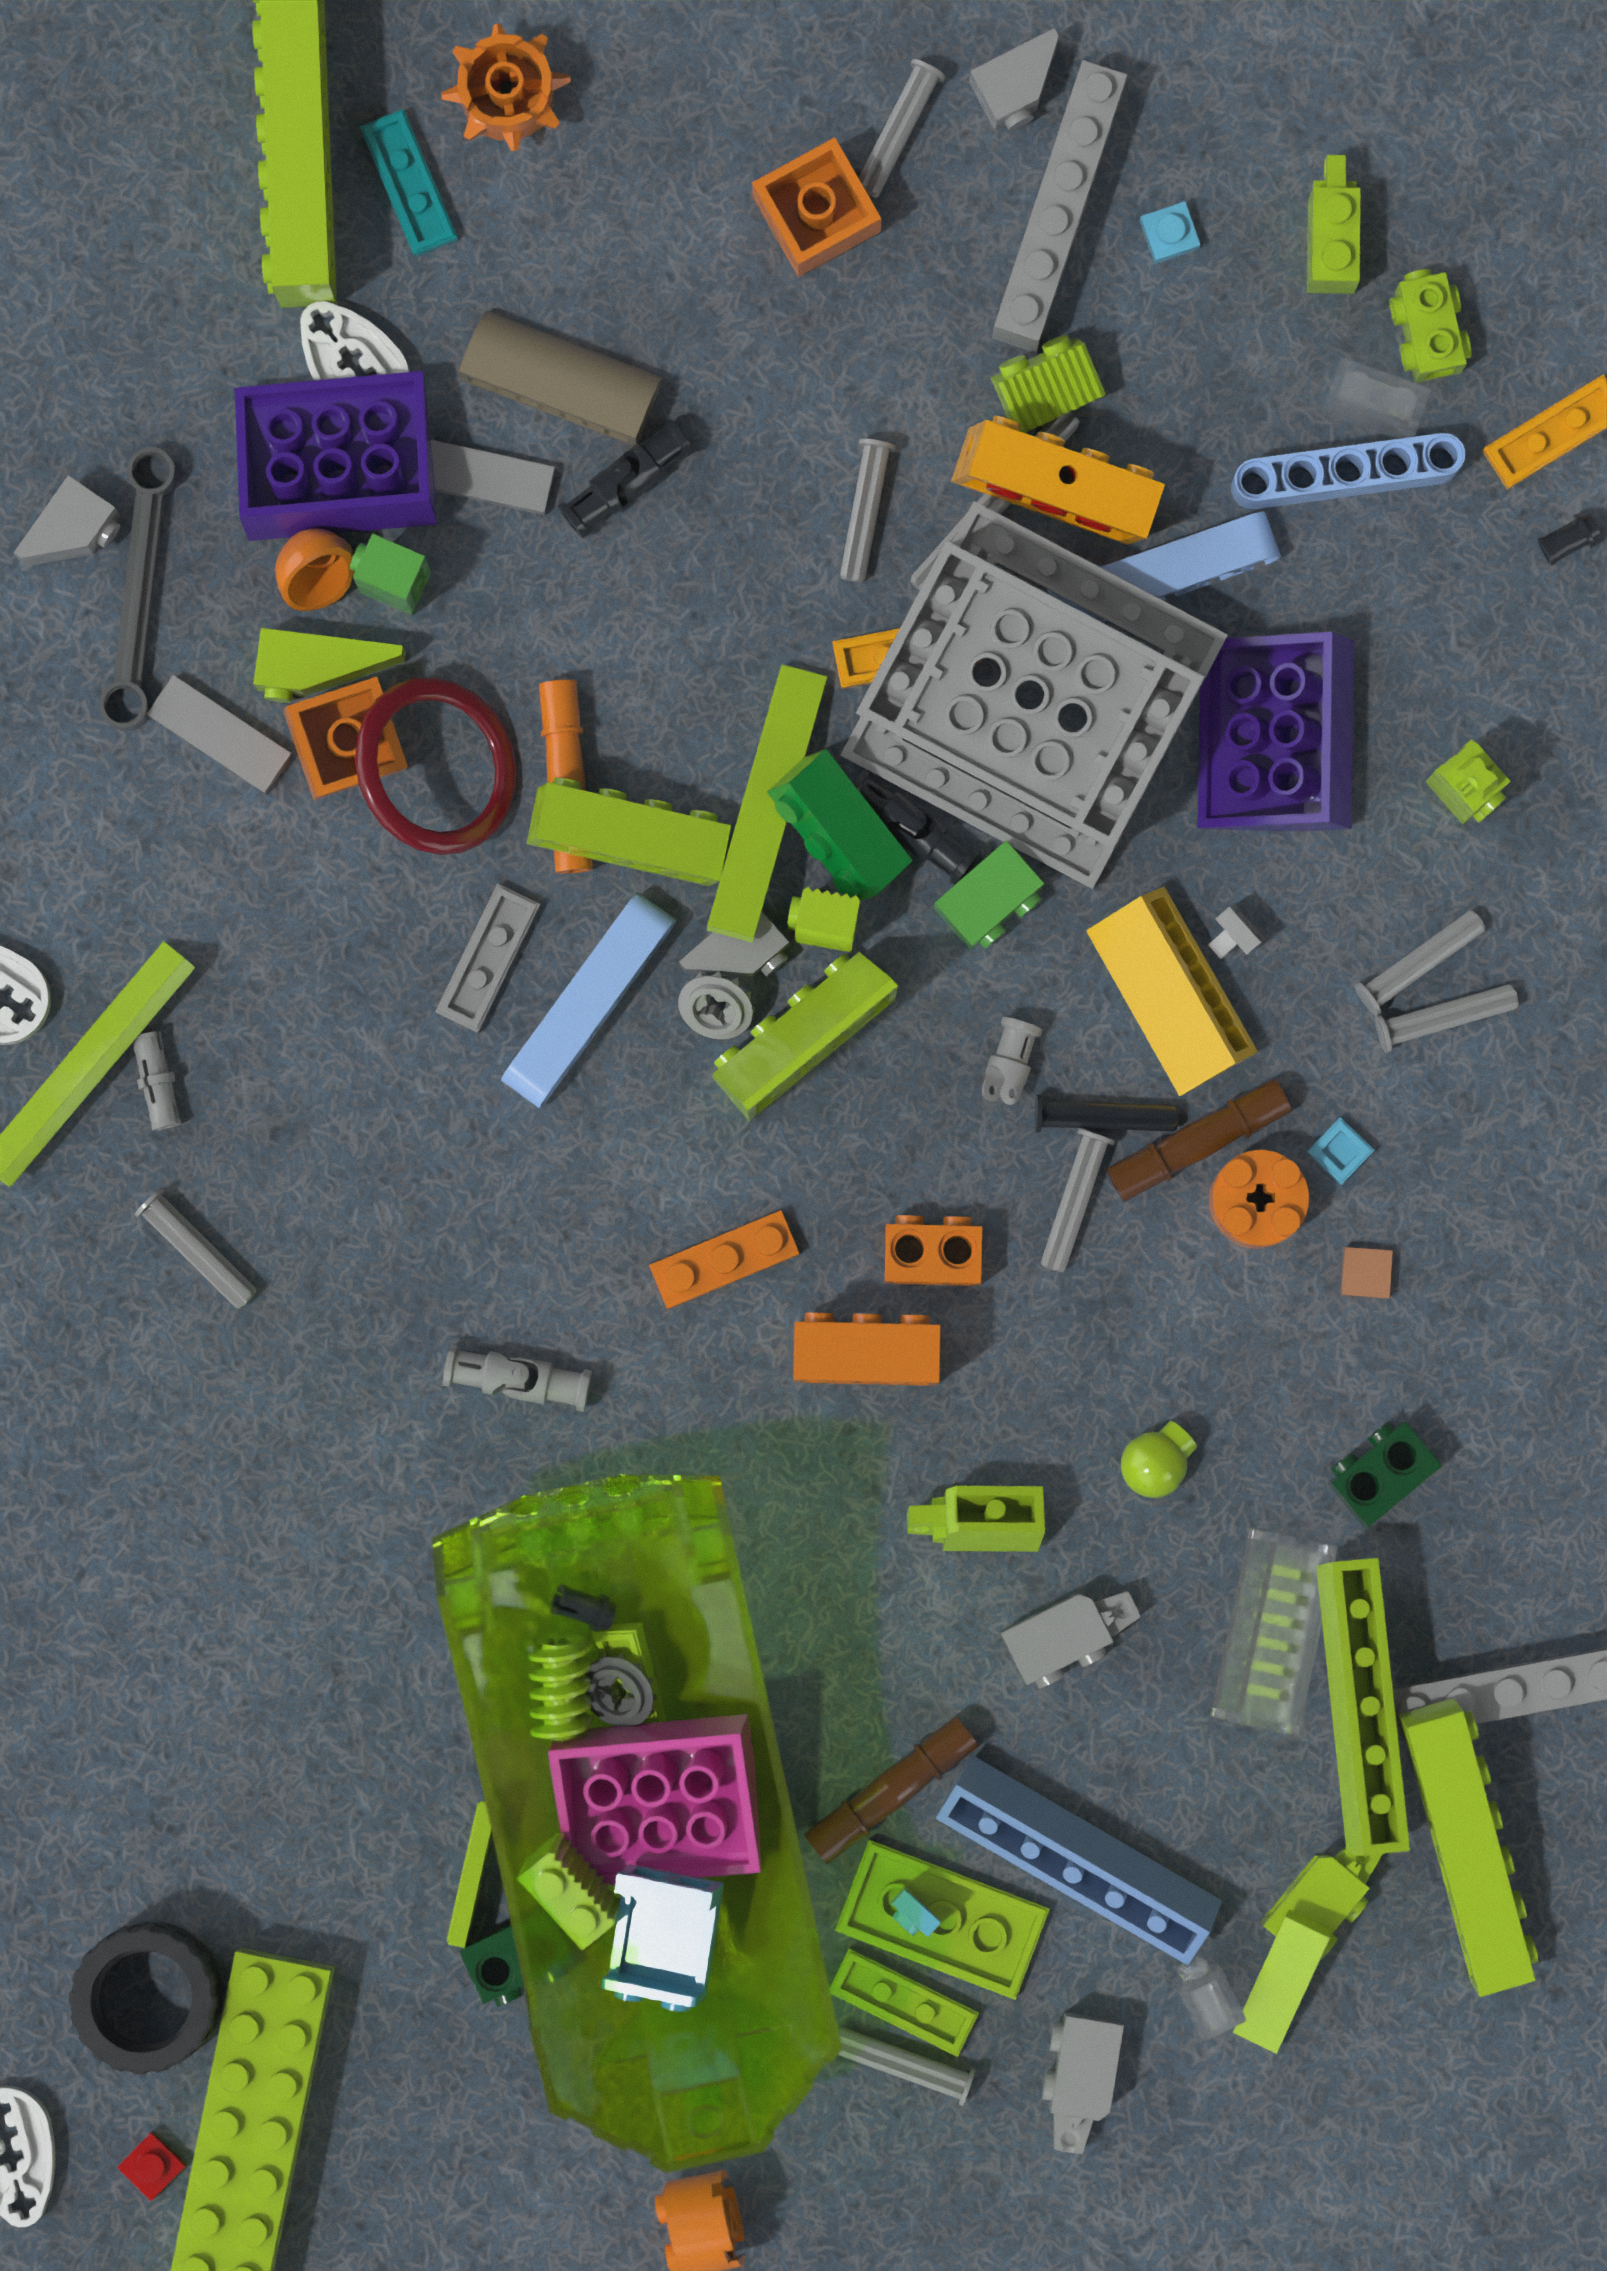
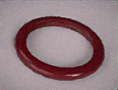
(372, 788)

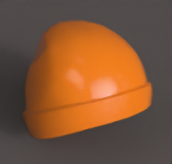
(314, 569)

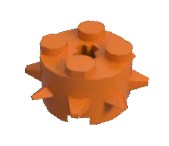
(480, 77)

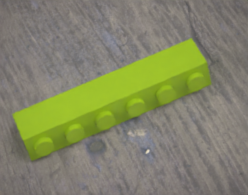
(1362, 1707)
(1467, 1846)

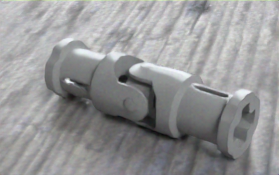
(497, 1375)

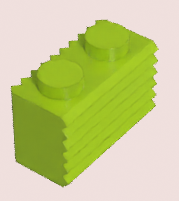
(1048, 383)
(824, 919)
(570, 1890)

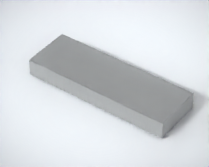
(491, 477)
(219, 734)
(487, 958)

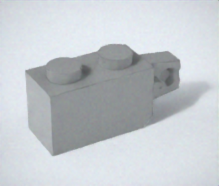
(1065, 1634)
(1082, 2077)

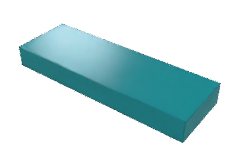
(408, 183)

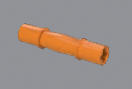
(563, 751)

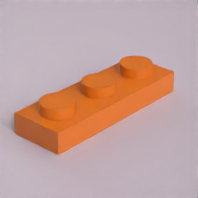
(724, 1259)

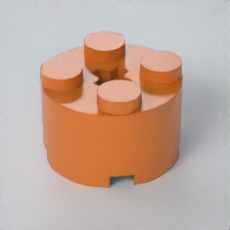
(1278, 1179)
(701, 2223)

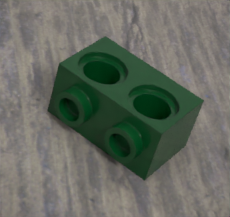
(1390, 1483)
(500, 1945)

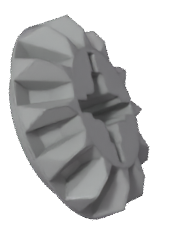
(711, 1020)

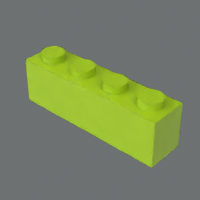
(628, 832)

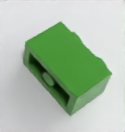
(390, 573)
(989, 897)

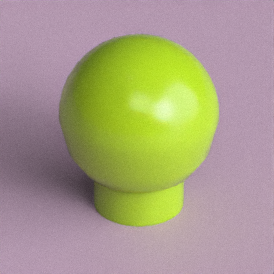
(1157, 1461)

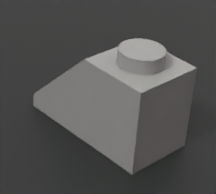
(1014, 81)
(69, 526)
(739, 957)

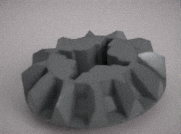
(605, 1698)

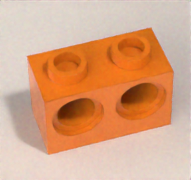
(933, 1266)

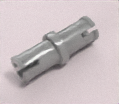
(156, 1081)

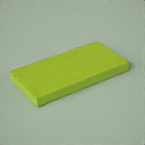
(982, 1930)

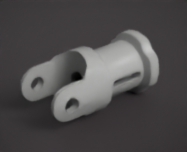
(1009, 1066)

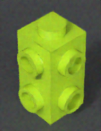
(1427, 312)

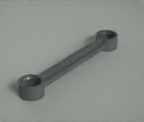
(138, 588)

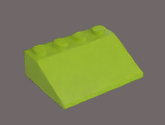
(805, 1034)

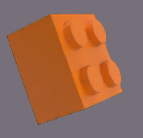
(816, 207)
(327, 733)

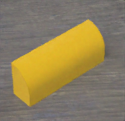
(1171, 990)

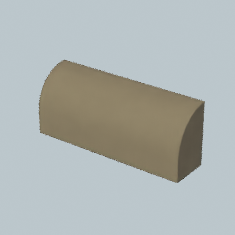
(560, 378)

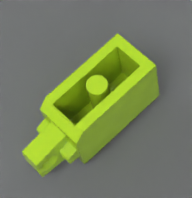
(1333, 231)
(1469, 783)
(983, 1518)
(1326, 1892)

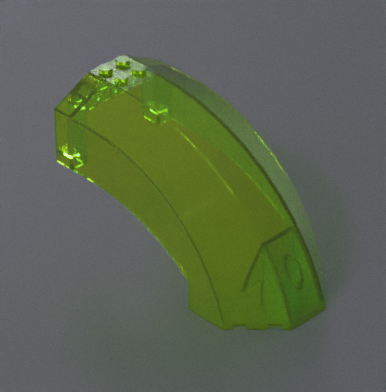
(631, 2071)

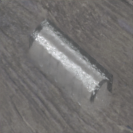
(1272, 1633)

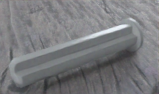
(899, 126)
(865, 509)
(1420, 961)
(1445, 1016)
(1074, 1200)
(196, 1249)
(905, 2064)

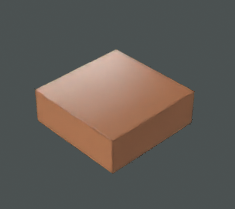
(1366, 1273)

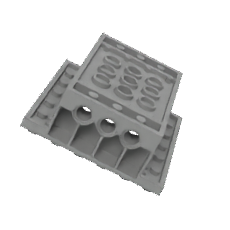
(1077, 777)

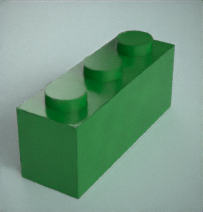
(839, 826)

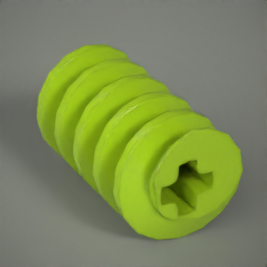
(563, 1686)

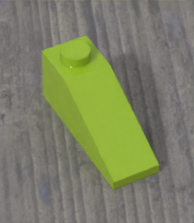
(310, 663)

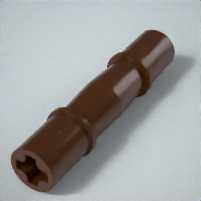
(1199, 1140)
(891, 1790)

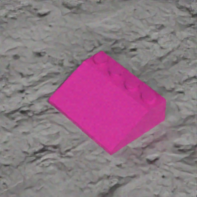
(661, 1797)

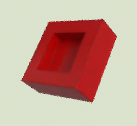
(151, 2166)

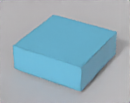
(1340, 1151)

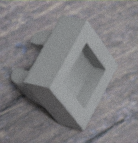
(1237, 932)

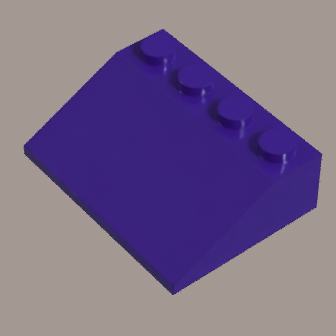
(334, 455)
(1277, 734)

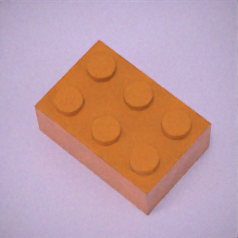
(866, 1350)

